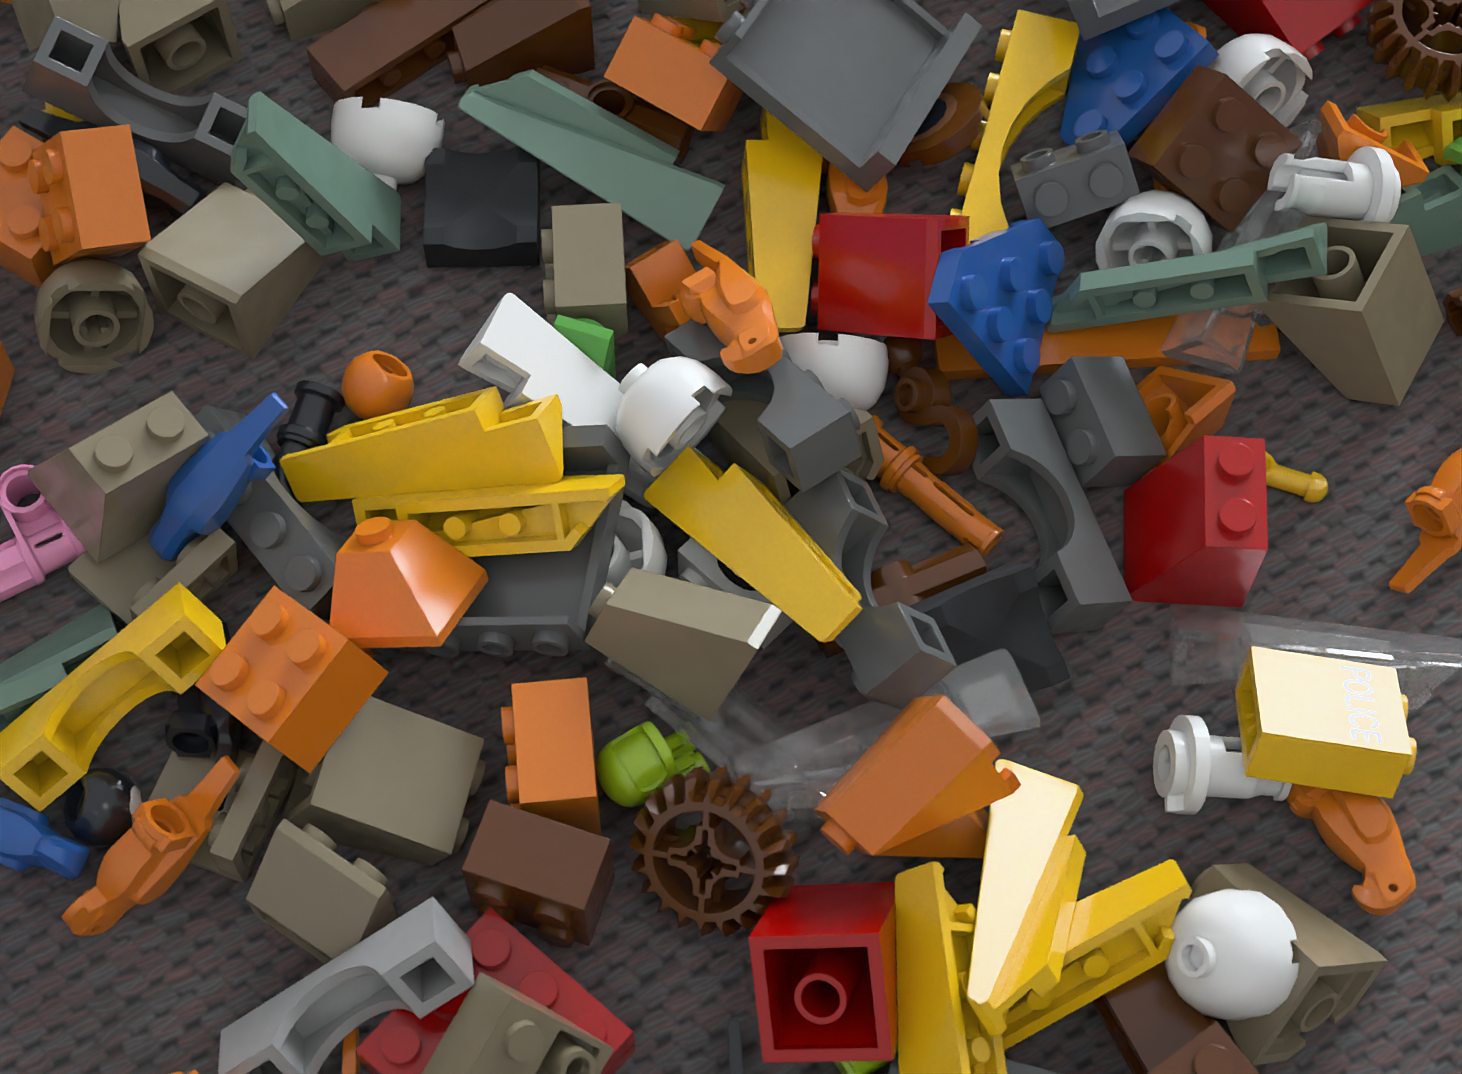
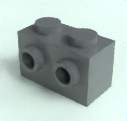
(1075, 178)
(1102, 421)

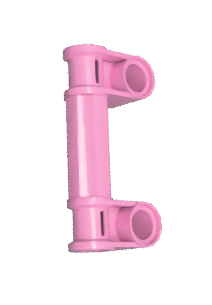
(40, 539)

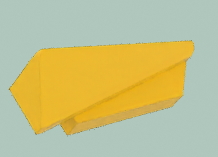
(756, 539)

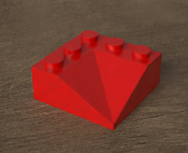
(407, 1042)

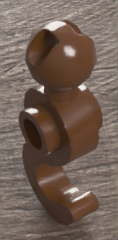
(925, 400)

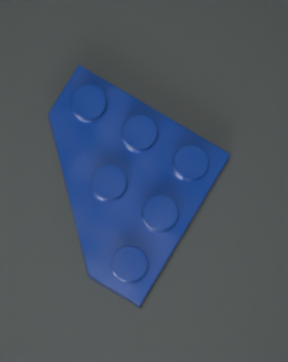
(1131, 74)
(1000, 299)

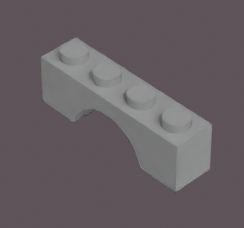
(405, 965)

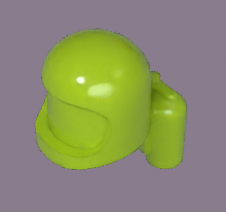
(643, 761)

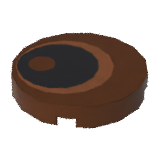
(948, 125)

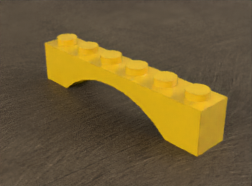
(1032, 78)

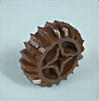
(1423, 52)
(732, 839)

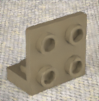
(139, 577)
(248, 810)

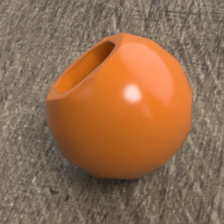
(377, 385)

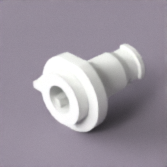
(1354, 189)
(1200, 765)

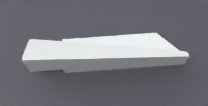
(536, 361)

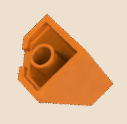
(914, 779)

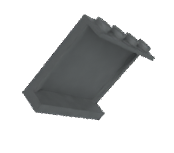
(844, 72)
(545, 596)

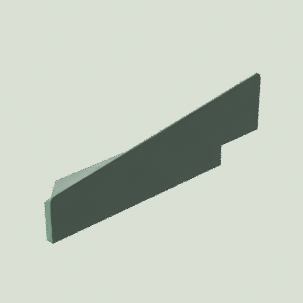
(598, 152)
(314, 185)

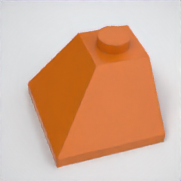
(401, 585)

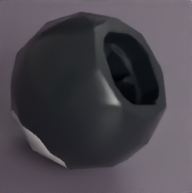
(101, 806)

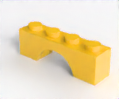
(60, 732)

